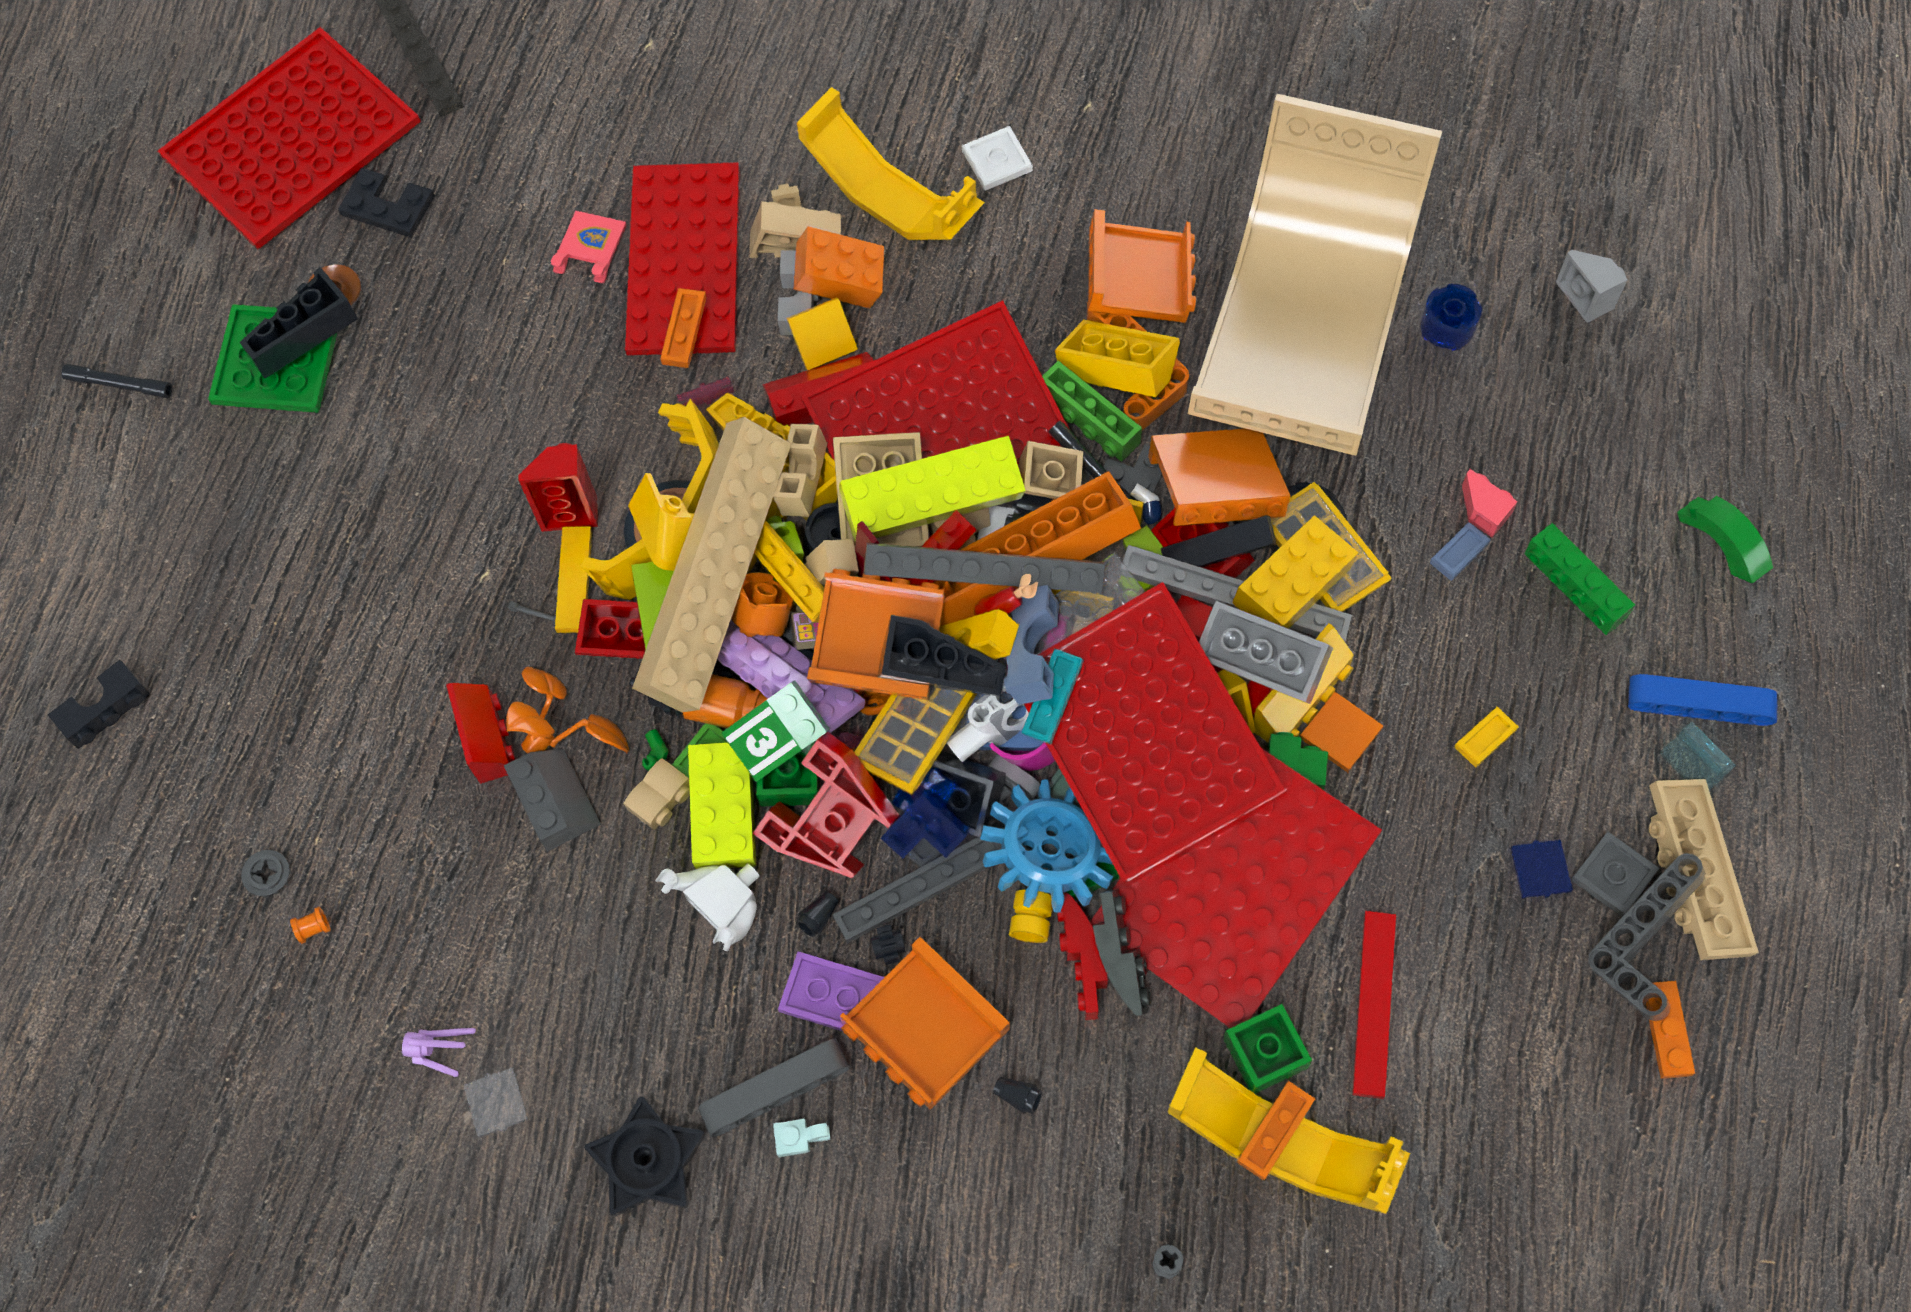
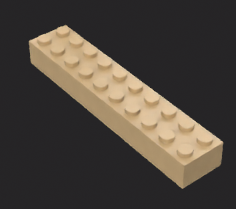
(712, 566)

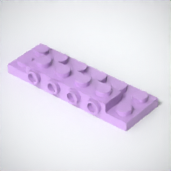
(773, 664)

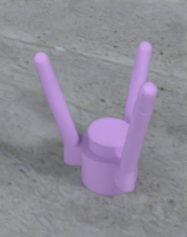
(422, 1044)

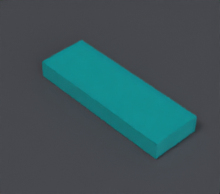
(1047, 714)

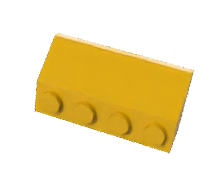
(1119, 357)
(1286, 714)

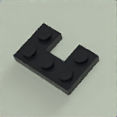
(364, 204)

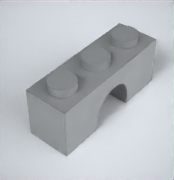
(791, 305)

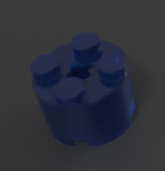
(1451, 316)

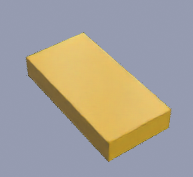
(1486, 737)

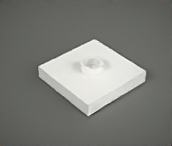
(997, 158)

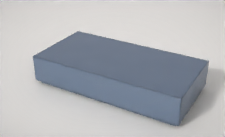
(1460, 551)

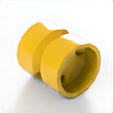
(1031, 922)

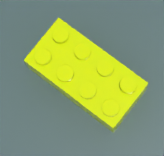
(720, 807)

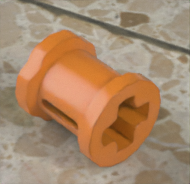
(310, 925)

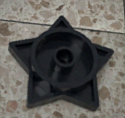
(622, 1156)

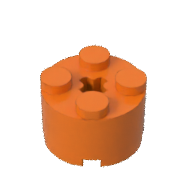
(762, 606)

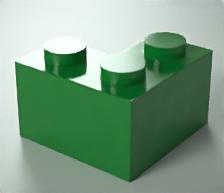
(1306, 761)

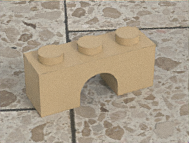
(806, 455)

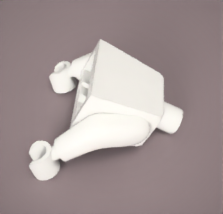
(718, 897)

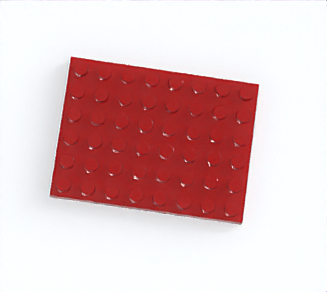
(289, 137)
(950, 386)
(1154, 736)
(1245, 898)

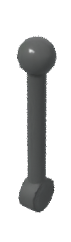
(515, 607)

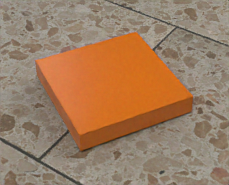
(1341, 731)

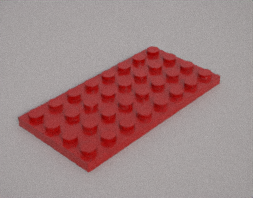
(685, 240)

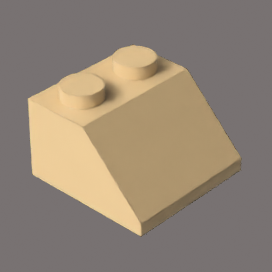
(1050, 469)

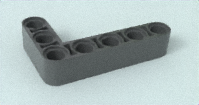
(1643, 933)

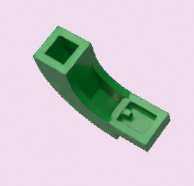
(1734, 533)

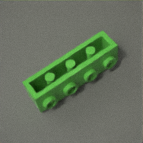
(1092, 412)

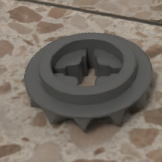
(257, 864)

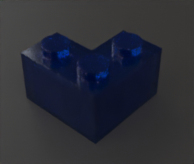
(926, 819)

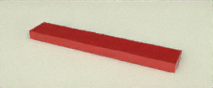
(1374, 1005)

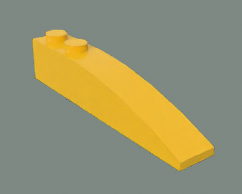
(731, 408)

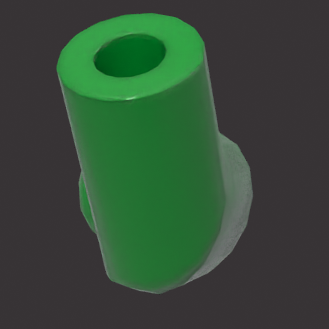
(658, 749)

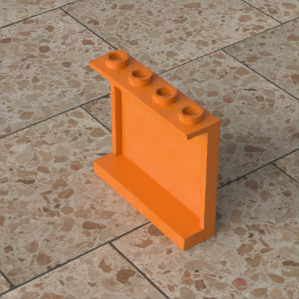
(1140, 270)
(1220, 476)
(855, 625)
(925, 1025)

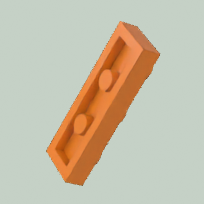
(683, 328)
(1670, 1035)
(1275, 1130)

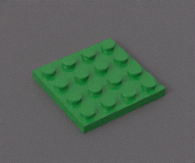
(240, 384)

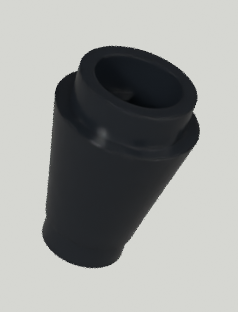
(816, 914)
(1018, 1094)

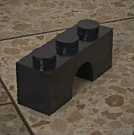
(120, 694)

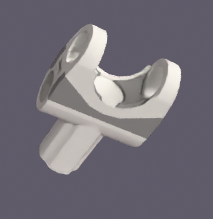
(988, 723)

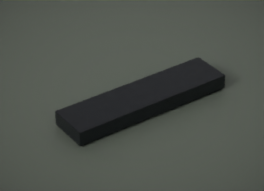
(1224, 543)

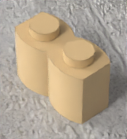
(658, 794)

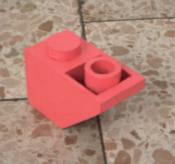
(1486, 504)

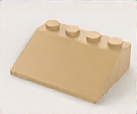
(873, 453)

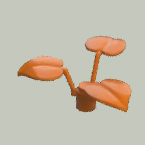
(540, 733)

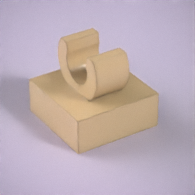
(786, 195)

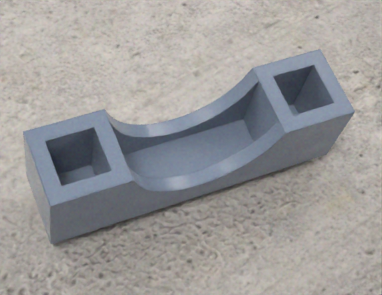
(1028, 674)

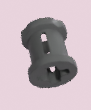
(1170, 1251)

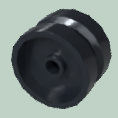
(822, 526)

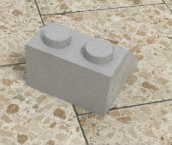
(1591, 283)

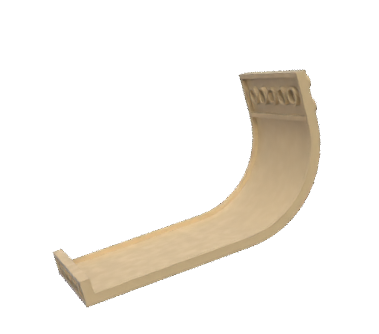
(1316, 275)

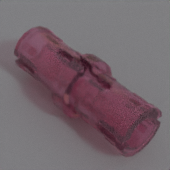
(707, 392)

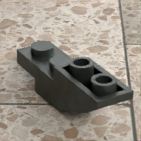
(1123, 967)

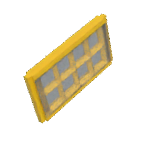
(1366, 572)
(911, 736)

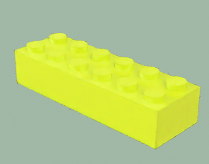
(933, 488)

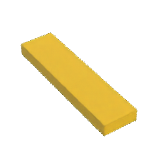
(790, 572)
(572, 580)

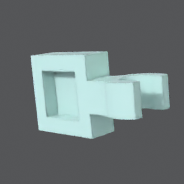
(794, 1136)

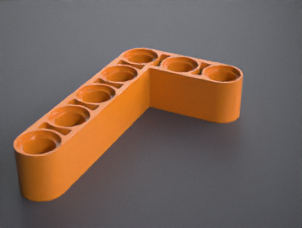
(1138, 403)

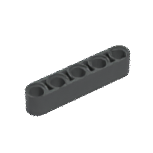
(773, 1087)

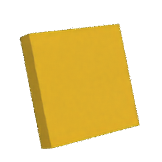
(822, 333)

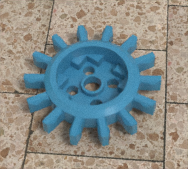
(1029, 827)

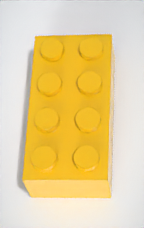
(1296, 575)

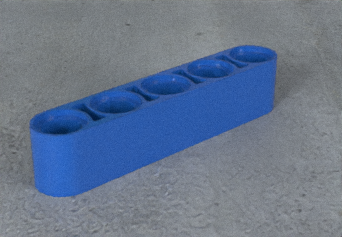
(1702, 699)

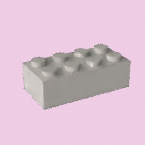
(1264, 652)

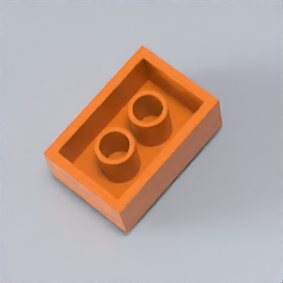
(839, 267)

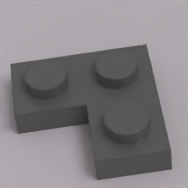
(1143, 473)

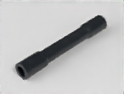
(146, 386)
(1069, 440)

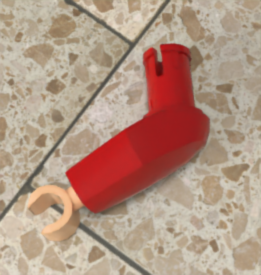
(1007, 599)

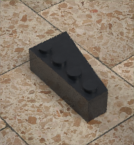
(299, 325)

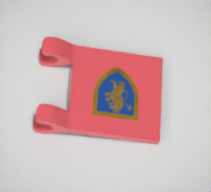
(590, 240)

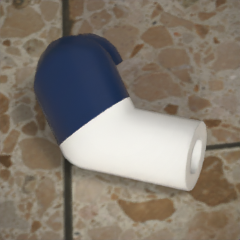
(1151, 506)

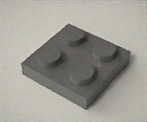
(1615, 874)

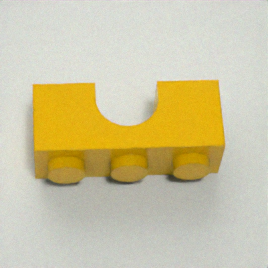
(987, 633)

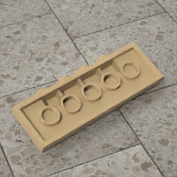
(1715, 909)

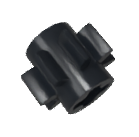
(888, 944)

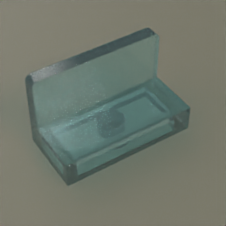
(1697, 757)

